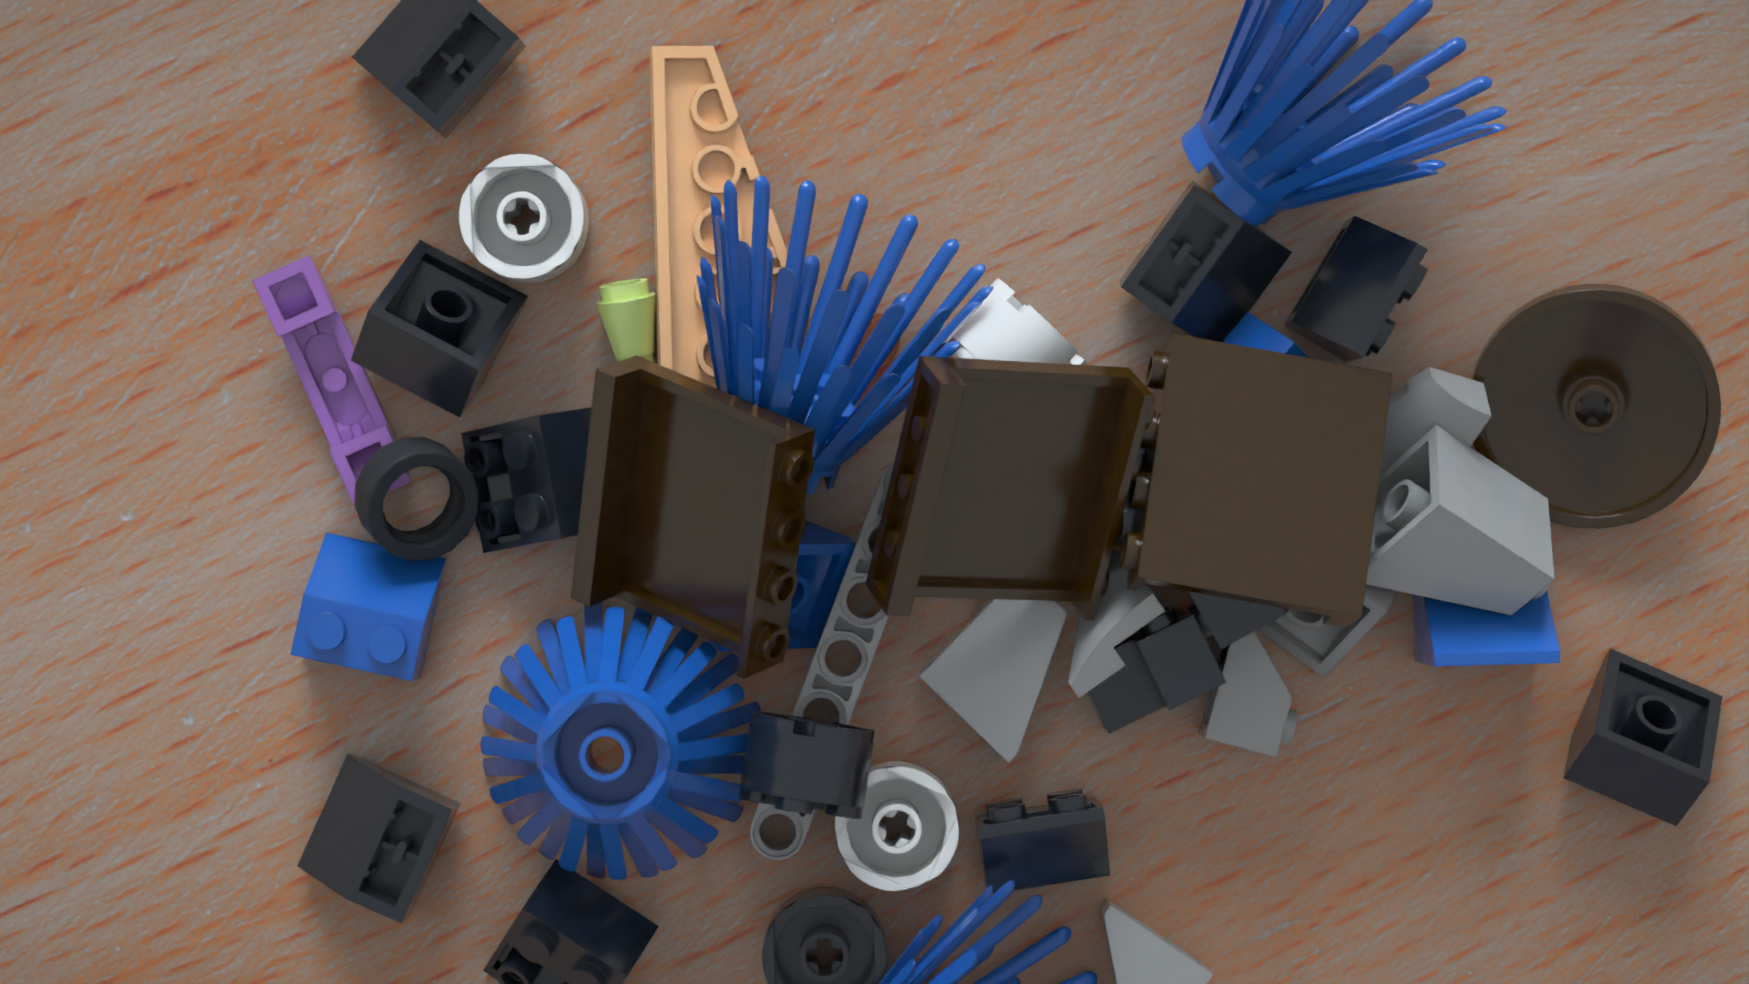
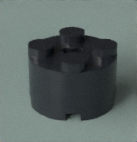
(806, 764)
(824, 915)

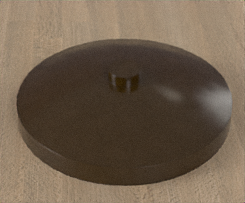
(1599, 403)

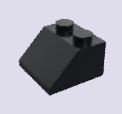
(438, 328)
(1645, 738)

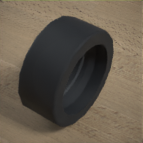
(446, 529)

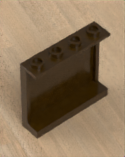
(1258, 477)
(1009, 482)
(693, 508)

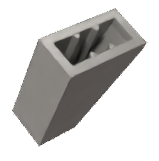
(998, 668)

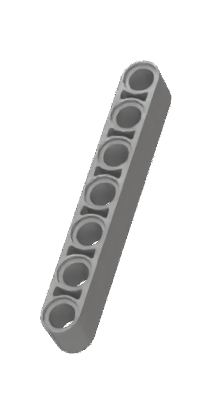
(825, 683)

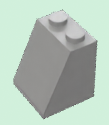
(1459, 529)

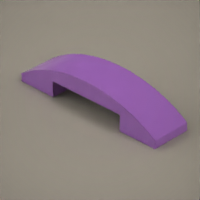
(322, 355)

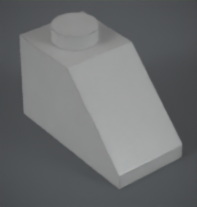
(1253, 704)
(1144, 955)

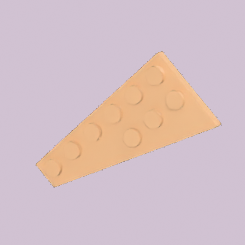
(693, 155)

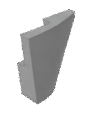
(1431, 400)
(1116, 618)

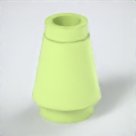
(629, 318)

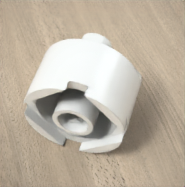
(499, 195)
(1011, 332)
(908, 858)

